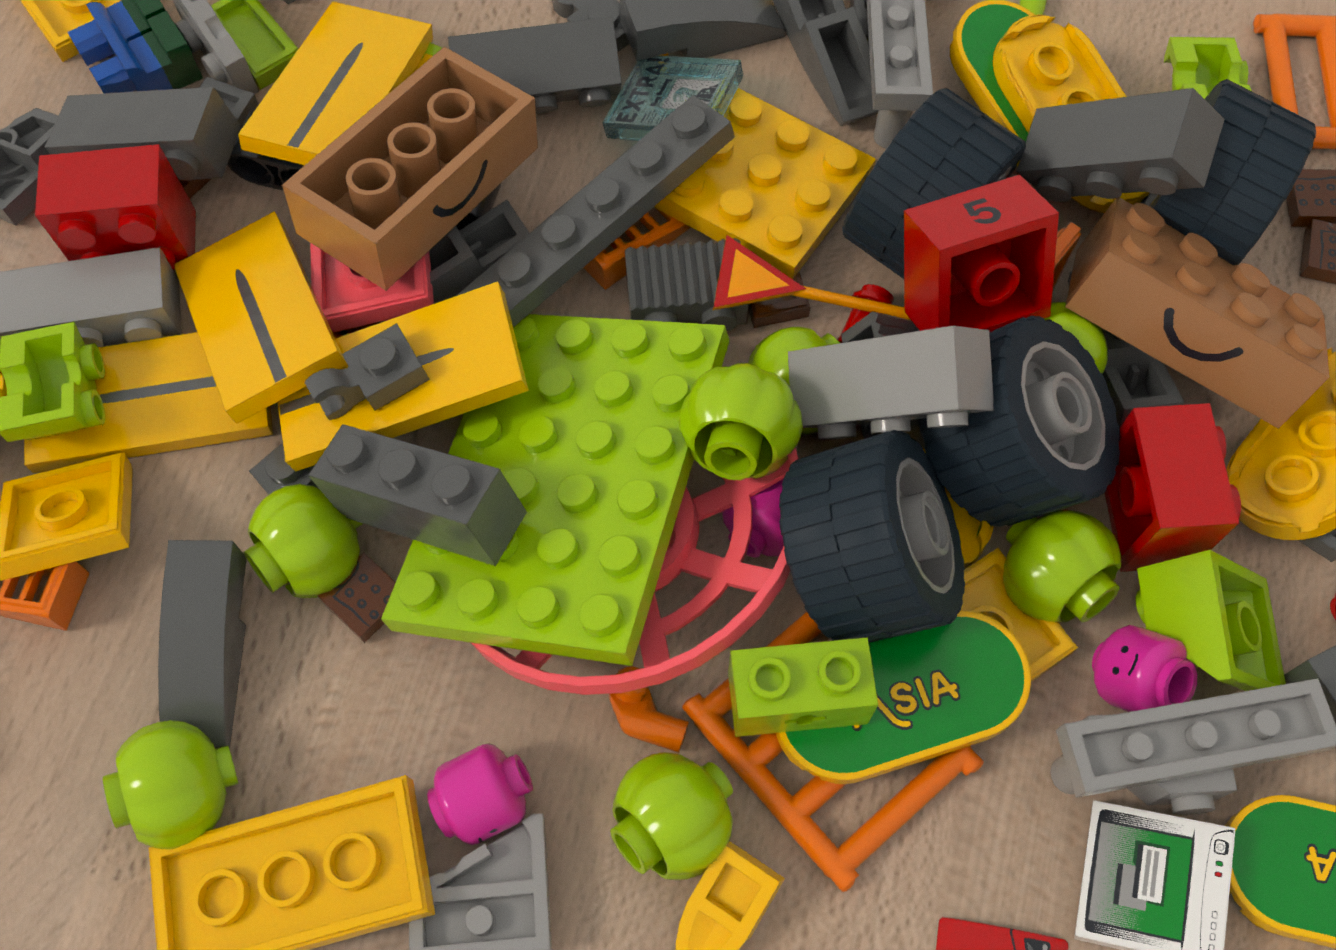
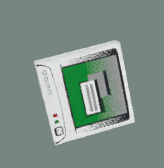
(1154, 881)

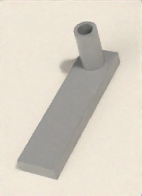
(897, 63)
(1193, 738)

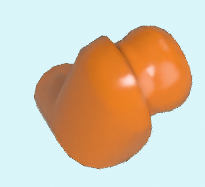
(642, 721)

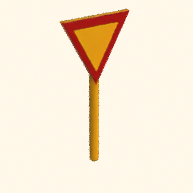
(750, 279)

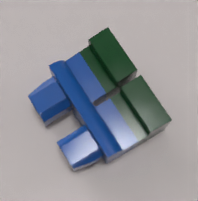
(145, 46)

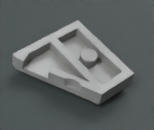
(205, 32)
(492, 897)

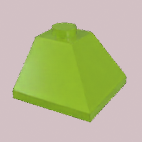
(1217, 614)

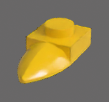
(727, 902)

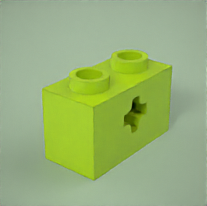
(801, 687)

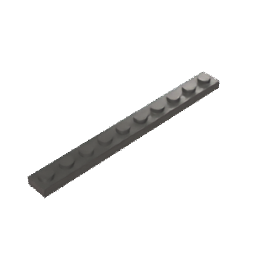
(580, 228)

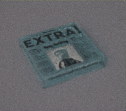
(665, 83)

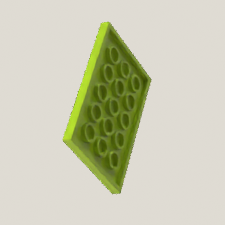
(601, 485)

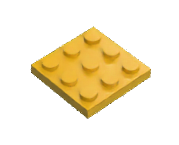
(771, 185)

